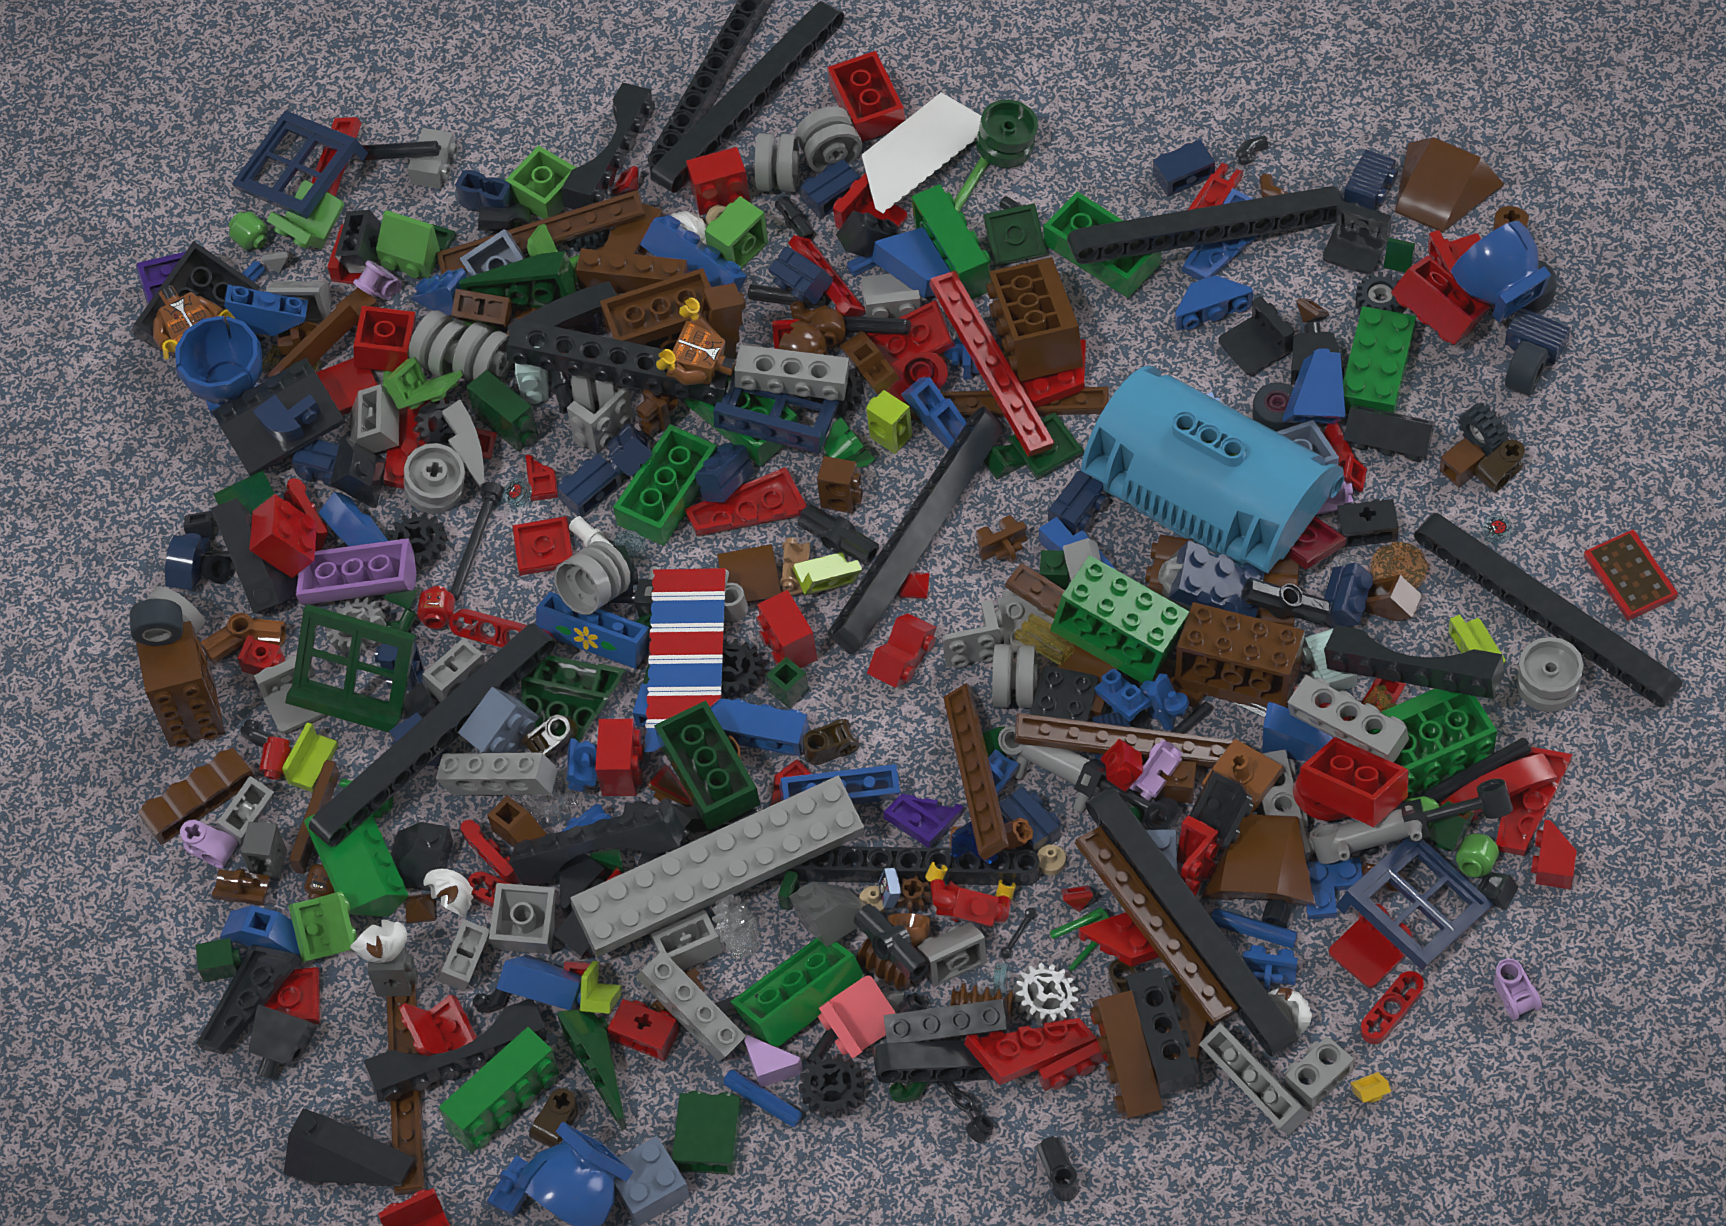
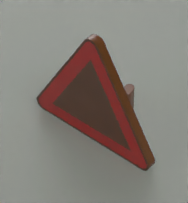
(669, 786)

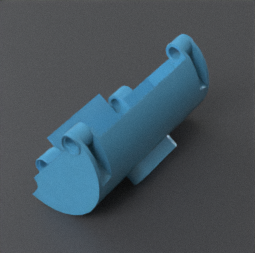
(1232, 505)

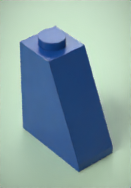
(910, 259)
(1317, 390)
(1288, 733)
(541, 982)

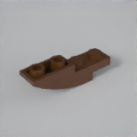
(869, 362)

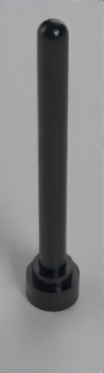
(491, 495)

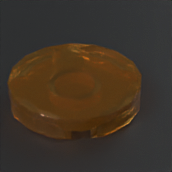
(1384, 566)

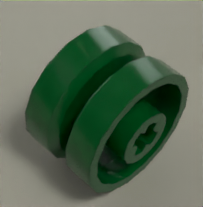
(1007, 133)

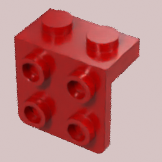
(860, 200)
(1197, 852)
(1367, 951)
(440, 1028)

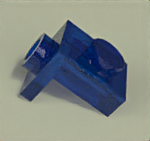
(964, 840)

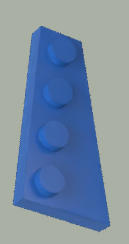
(1212, 257)

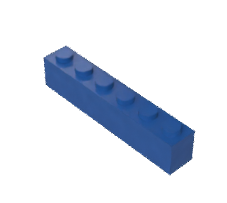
(749, 724)

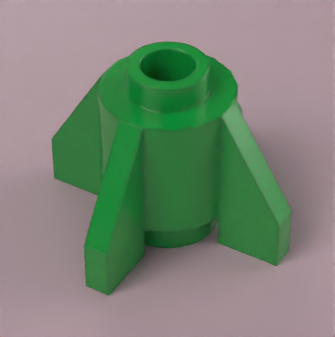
(846, 445)

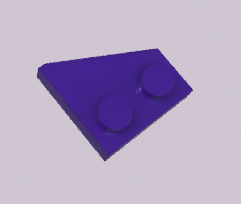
(154, 273)
(922, 817)

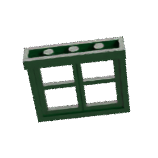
(345, 702)

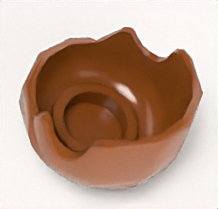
(916, 924)

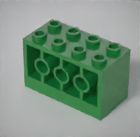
(1119, 620)
(1444, 736)

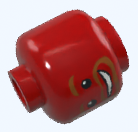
(435, 607)

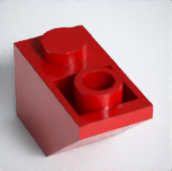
(1556, 858)

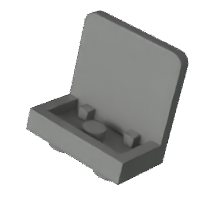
(888, 297)
(598, 429)
(1014, 612)
(975, 643)
(273, 686)

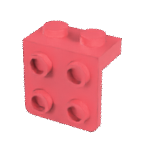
(856, 1016)

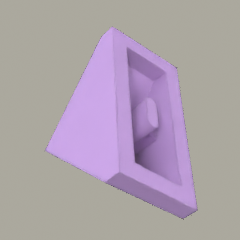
(771, 1063)

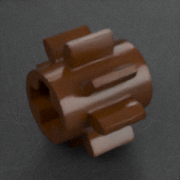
(920, 897)

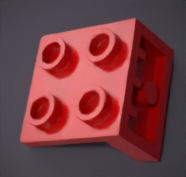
(1446, 252)
(419, 1210)

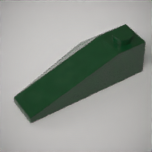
(527, 282)
(591, 1046)

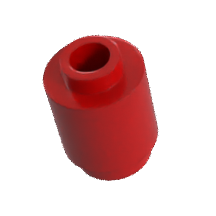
(274, 757)

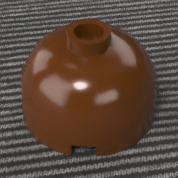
(804, 339)

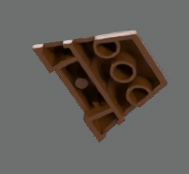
(1442, 183)
(1264, 863)

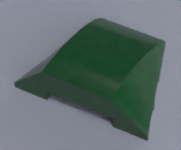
(569, 690)

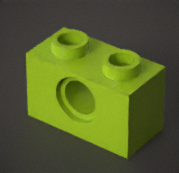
(889, 421)

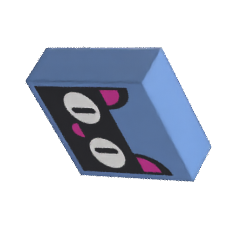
(889, 888)

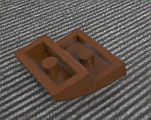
(752, 570)

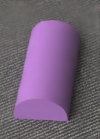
(358, 572)

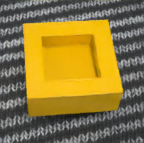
(1371, 1087)

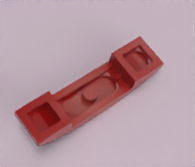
(1519, 775)

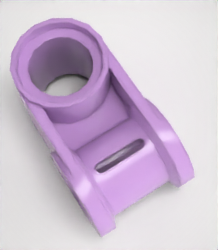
(378, 281)
(211, 845)
(1517, 994)

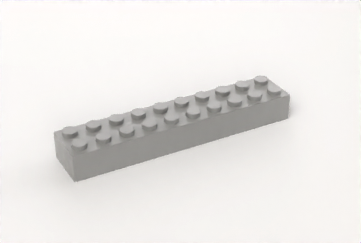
(717, 866)

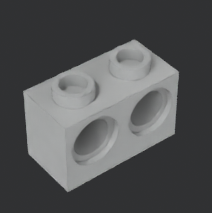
(452, 669)
(463, 955)
(1325, 1077)

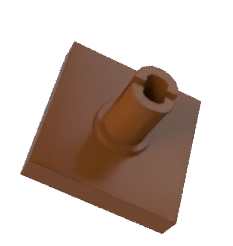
(1250, 768)

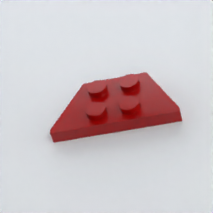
(1057, 385)
(1119, 938)

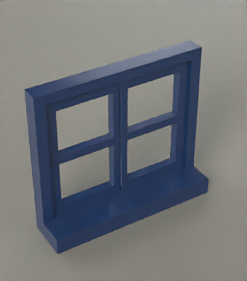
(314, 133)
(771, 426)
(1387, 871)

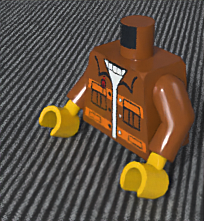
(180, 315)
(697, 350)

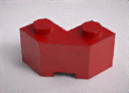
(900, 656)

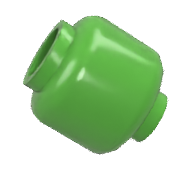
(248, 231)
(1477, 855)

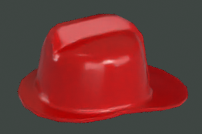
(917, 366)

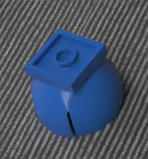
(1502, 270)
(216, 363)
(575, 1178)

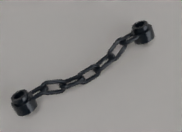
(979, 1127)

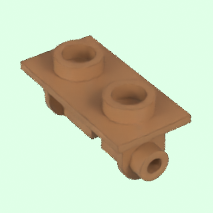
(793, 554)

